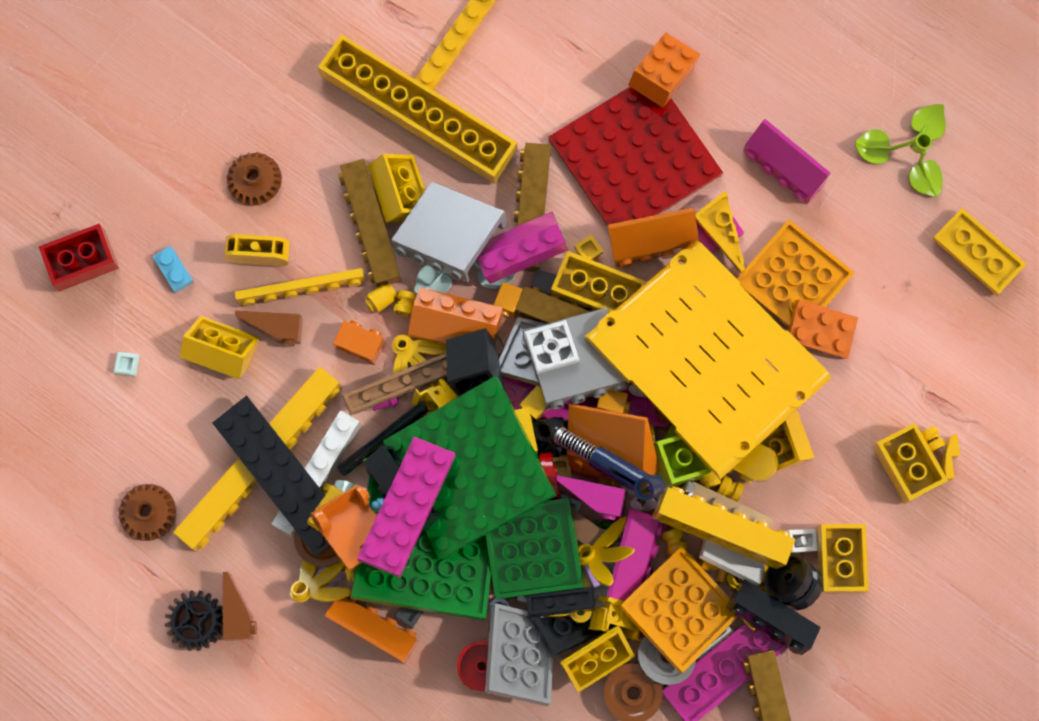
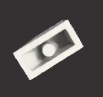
(804, 541)

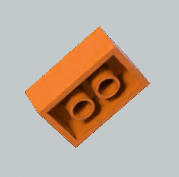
(664, 69)

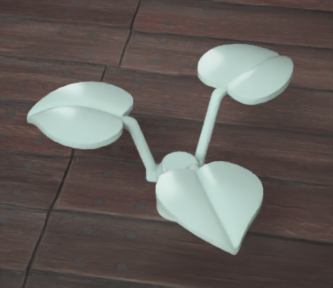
(441, 282)

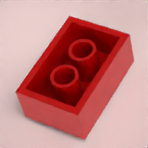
(78, 257)

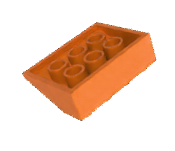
(652, 237)
(615, 431)

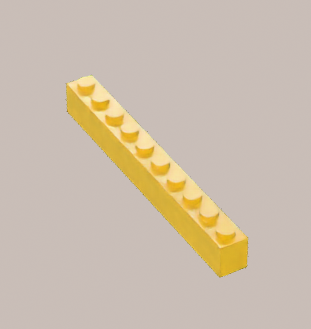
(238, 481)

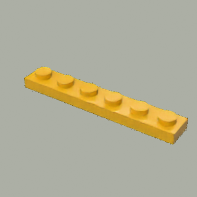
(454, 42)
(293, 288)

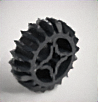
(200, 630)

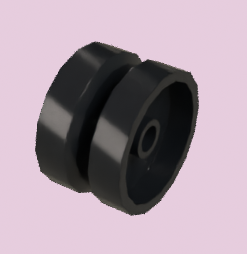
(795, 584)

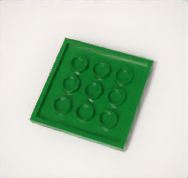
(536, 552)

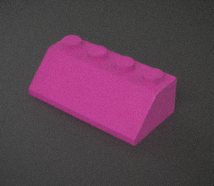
(786, 162)
(522, 247)
(641, 535)

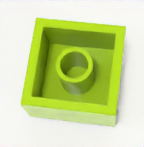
(678, 462)

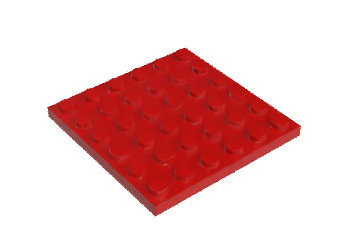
(634, 157)

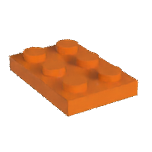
(823, 328)

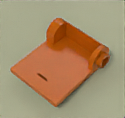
(346, 523)

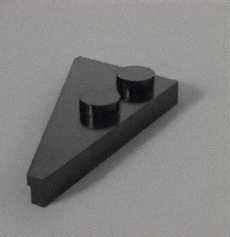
(563, 633)

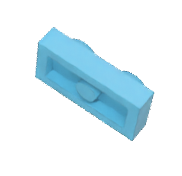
(173, 269)

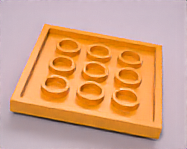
(793, 269)
(679, 609)

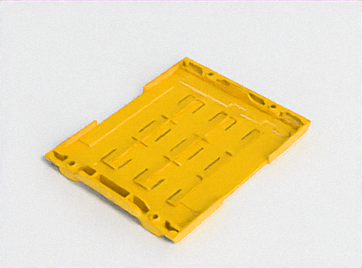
(688, 406)

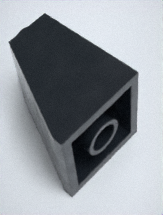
(471, 361)

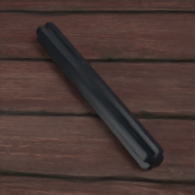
(370, 447)

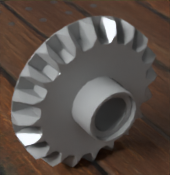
(656, 668)

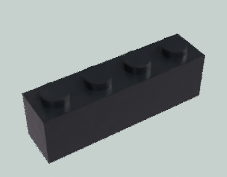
(383, 468)
(773, 617)

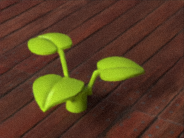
(931, 125)

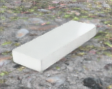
(732, 562)

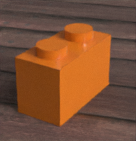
(359, 341)

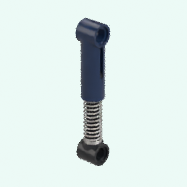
(601, 459)

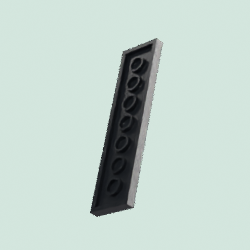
(274, 468)

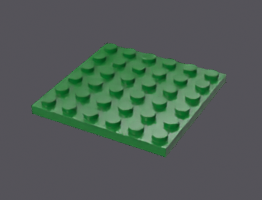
(493, 469)
(430, 584)

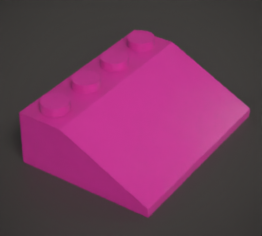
(602, 498)

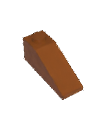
(281, 327)
(237, 618)

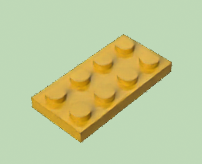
(979, 251)

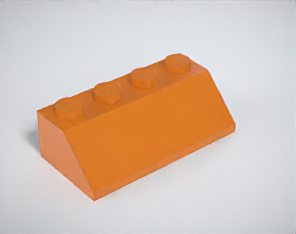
(444, 316)
(373, 628)

